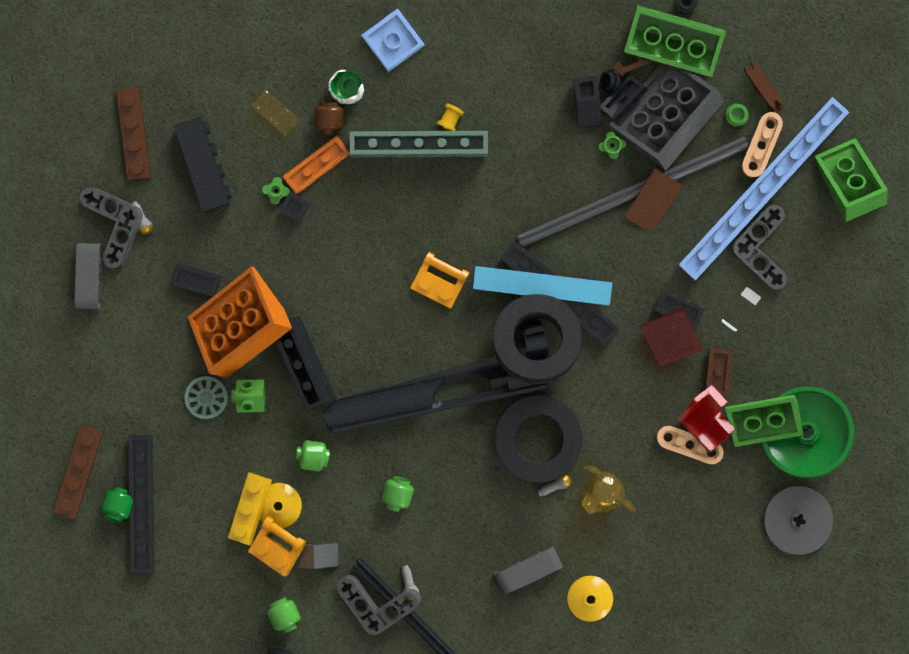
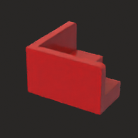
(705, 420)

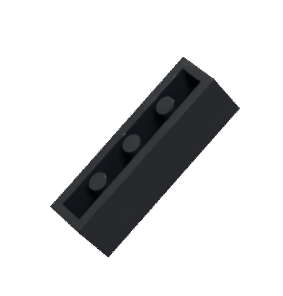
(202, 164)
(305, 366)

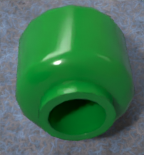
(116, 505)

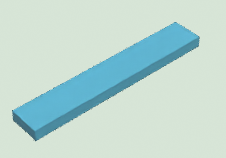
(532, 283)

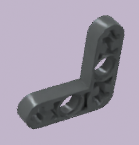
(120, 217)
(754, 252)
(379, 614)

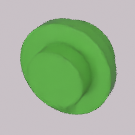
(737, 115)

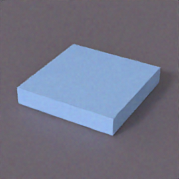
(392, 40)

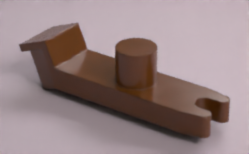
(641, 62)
(764, 88)

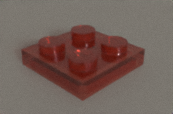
(671, 337)

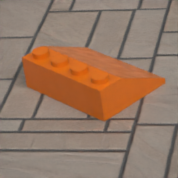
(238, 323)

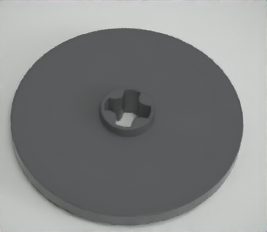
(782, 528)

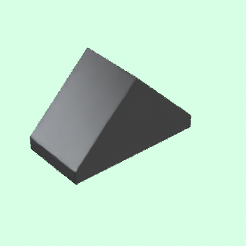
(318, 556)

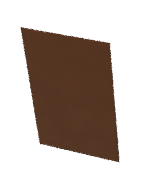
(653, 200)

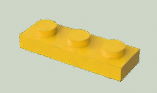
(249, 508)

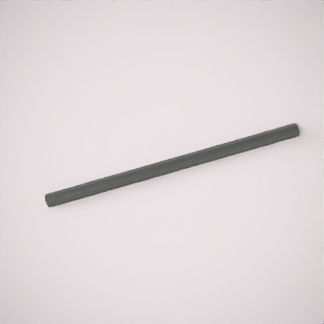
(629, 193)

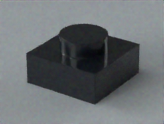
(294, 207)

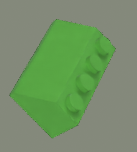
(674, 41)

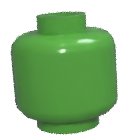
(312, 455)
(397, 493)
(283, 615)

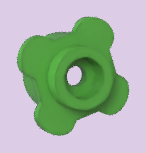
(612, 138)
(276, 184)

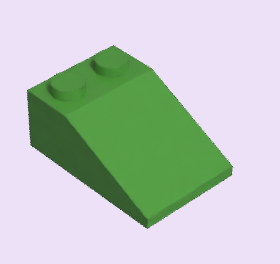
(851, 180)

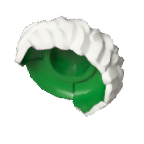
(346, 87)

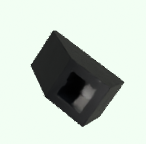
(587, 101)

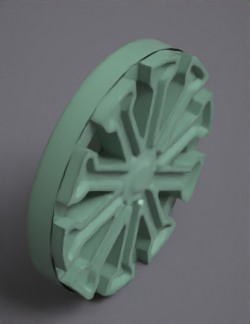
(206, 397)

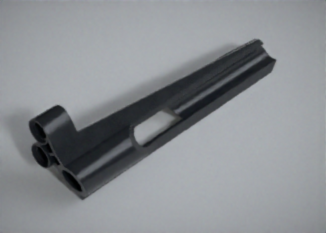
(418, 395)

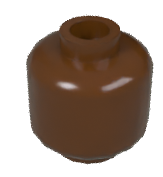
(329, 117)

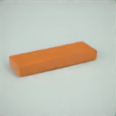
(316, 165)

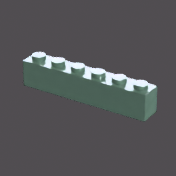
(419, 144)

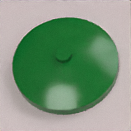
(825, 437)

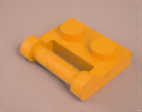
(436, 287)
(274, 553)

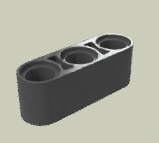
(87, 276)
(529, 570)

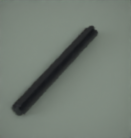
(412, 618)

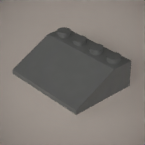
(668, 114)

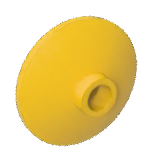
(291, 505)
(581, 590)

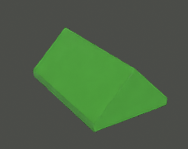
(765, 420)

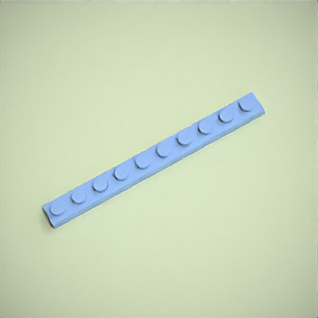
(763, 188)

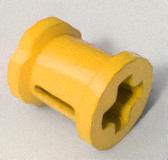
(450, 117)

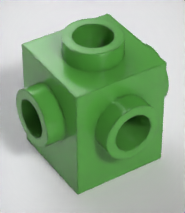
(249, 396)

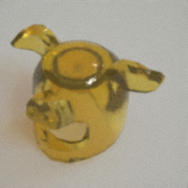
(603, 492)

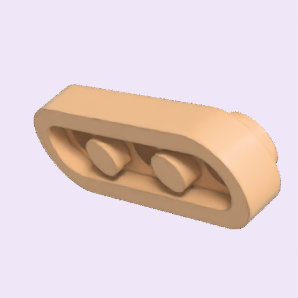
(766, 135)
(678, 442)

